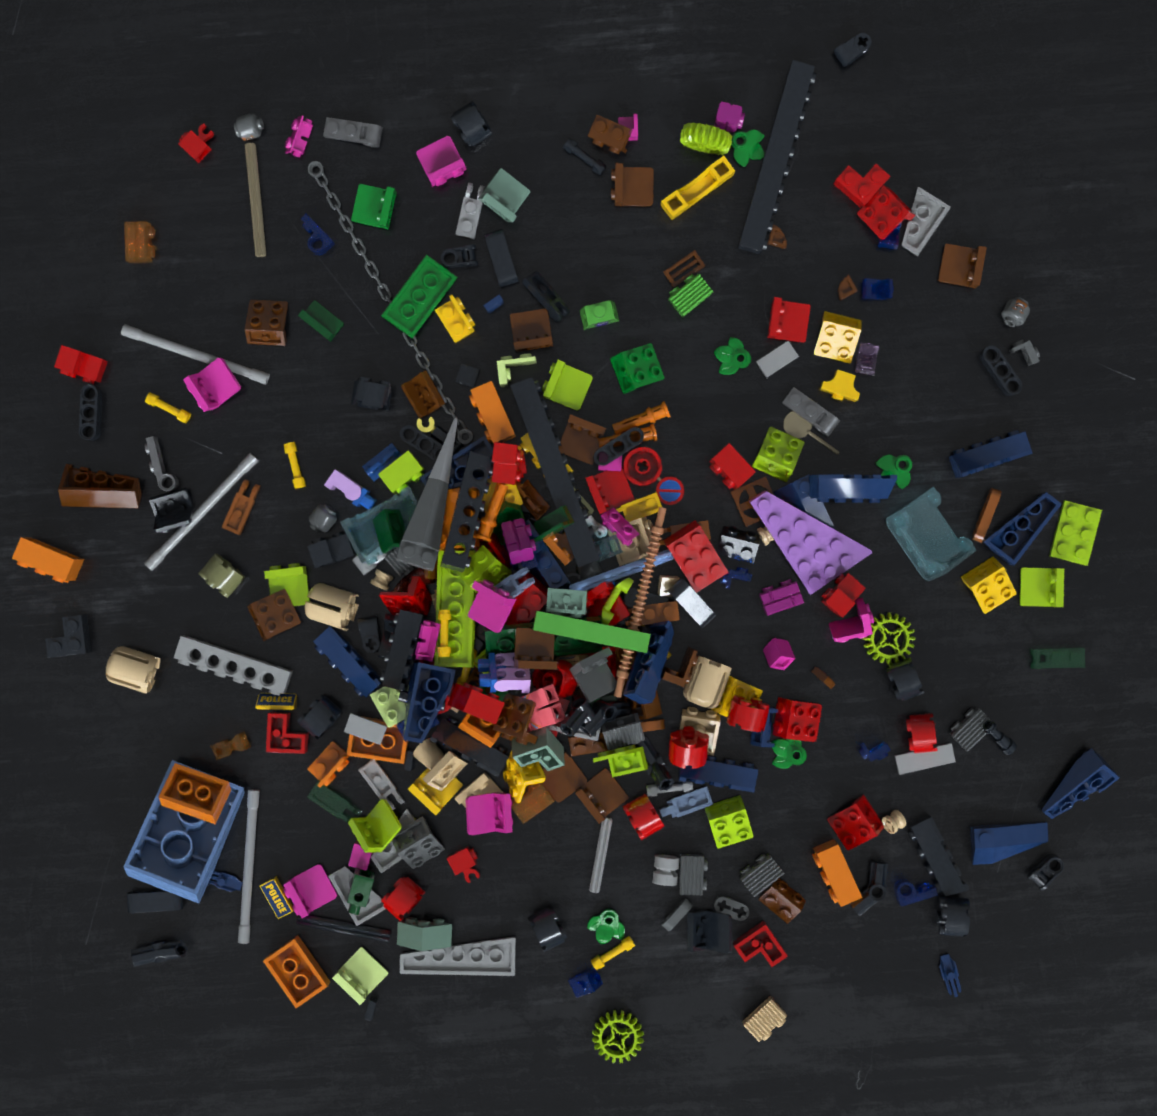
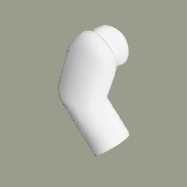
(599, 529)

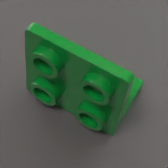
(374, 206)
(637, 368)

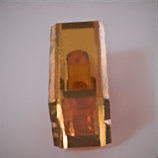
(138, 242)
(532, 802)

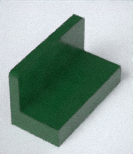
(321, 320)
(507, 512)
(553, 523)
(389, 528)

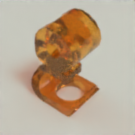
(225, 748)

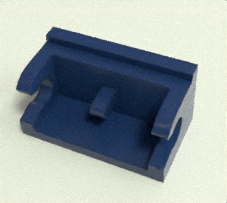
(762, 738)

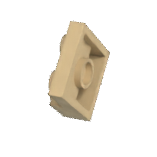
(638, 547)
(702, 722)

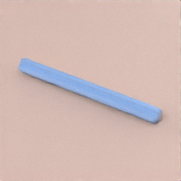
(619, 572)

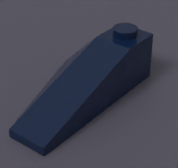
(459, 461)
(798, 495)
(426, 694)
(1086, 776)
(1001, 841)

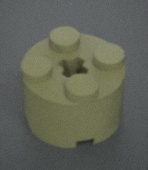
(221, 574)

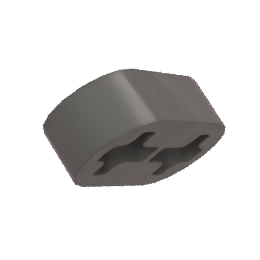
(733, 904)
(677, 914)

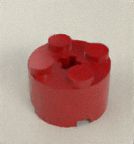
(641, 455)
(561, 678)
(748, 713)
(922, 733)
(688, 748)
(643, 816)
(403, 898)

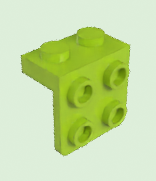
(567, 385)
(484, 566)
(292, 579)
(624, 760)
(377, 828)

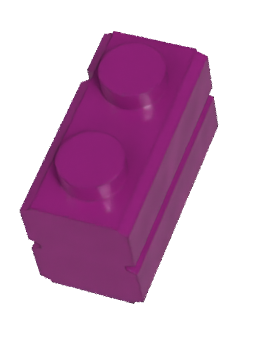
(729, 117)
(517, 540)
(781, 598)

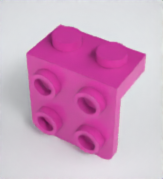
(441, 161)
(212, 385)
(490, 605)
(853, 627)
(489, 813)
(309, 890)

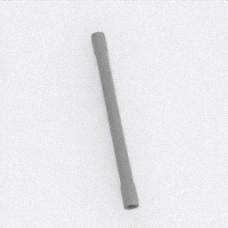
(138, 334)
(246, 464)
(252, 805)

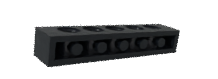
(450, 558)

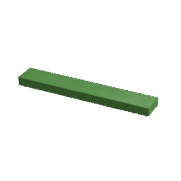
(591, 631)

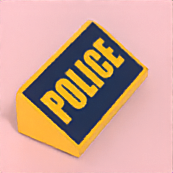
(274, 702)
(276, 897)

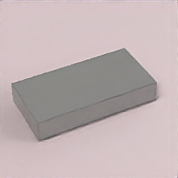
(777, 359)
(365, 729)

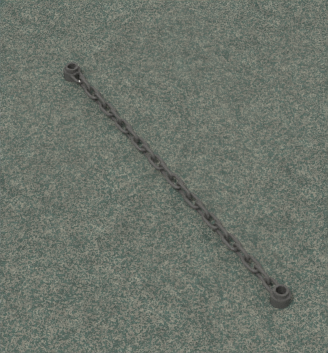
(311, 166)

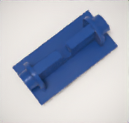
(381, 461)

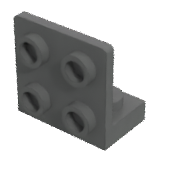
(594, 675)
(417, 843)

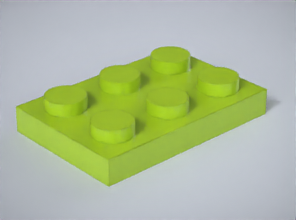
(1075, 533)

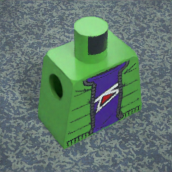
(599, 314)

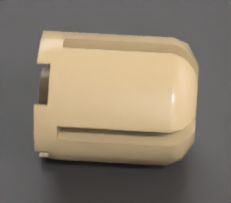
(334, 597)
(132, 669)
(707, 683)

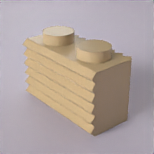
(765, 1019)

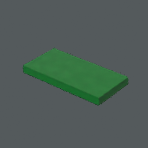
(419, 296)

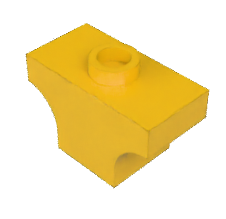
(841, 386)

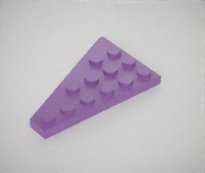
(809, 545)

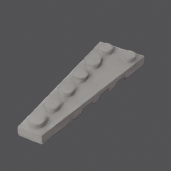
(475, 958)

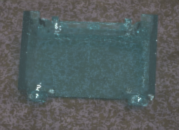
(362, 530)
(928, 536)

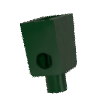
(361, 883)

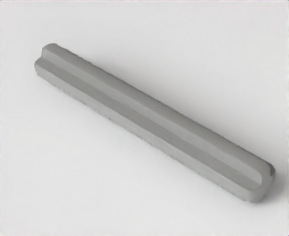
(600, 855)

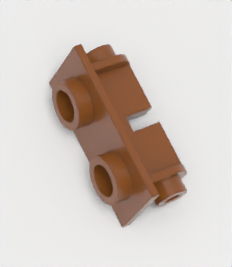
(532, 499)

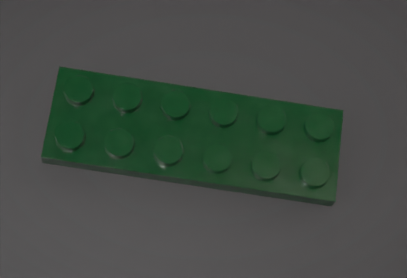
(505, 640)

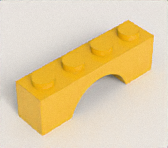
(698, 188)

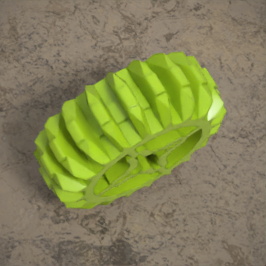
(706, 138)
(896, 633)
(624, 1051)

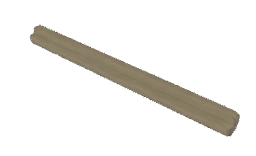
(255, 199)

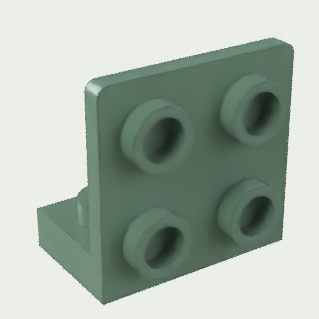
(504, 195)
(567, 601)

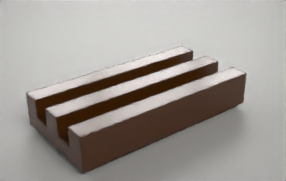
(670, 277)

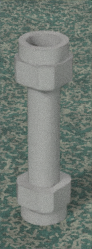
(653, 790)

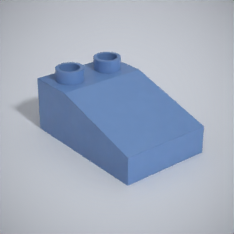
(178, 849)

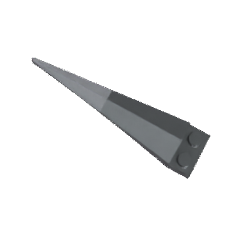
(424, 531)

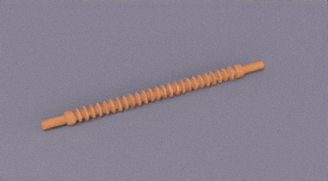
(657, 530)

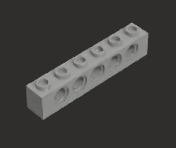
(187, 645)

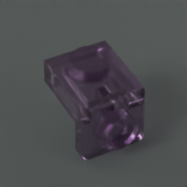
(866, 358)

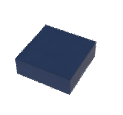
(494, 304)

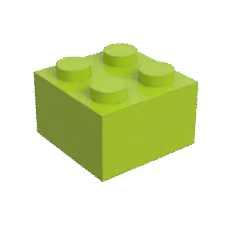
(402, 472)

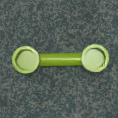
(623, 586)

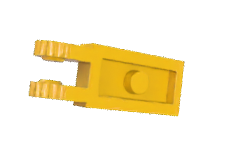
(641, 507)

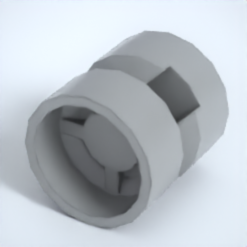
(665, 871)

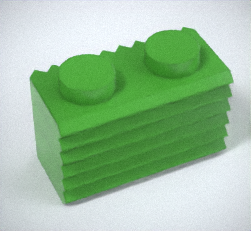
(690, 295)

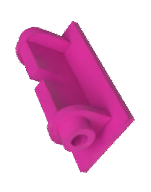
(295, 143)
(616, 522)
(429, 635)

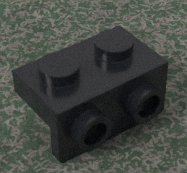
(738, 544)

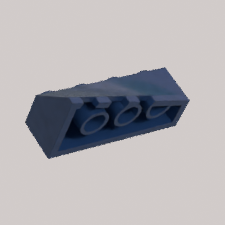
(990, 454)
(851, 487)
(1018, 534)
(548, 569)
(348, 661)
(648, 666)
(722, 773)

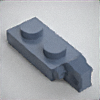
(687, 803)

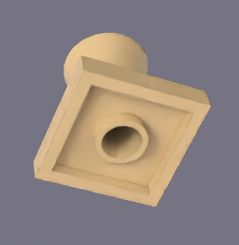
(442, 767)

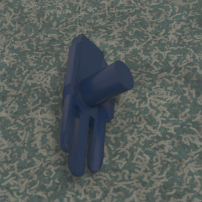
(226, 881)
(949, 972)

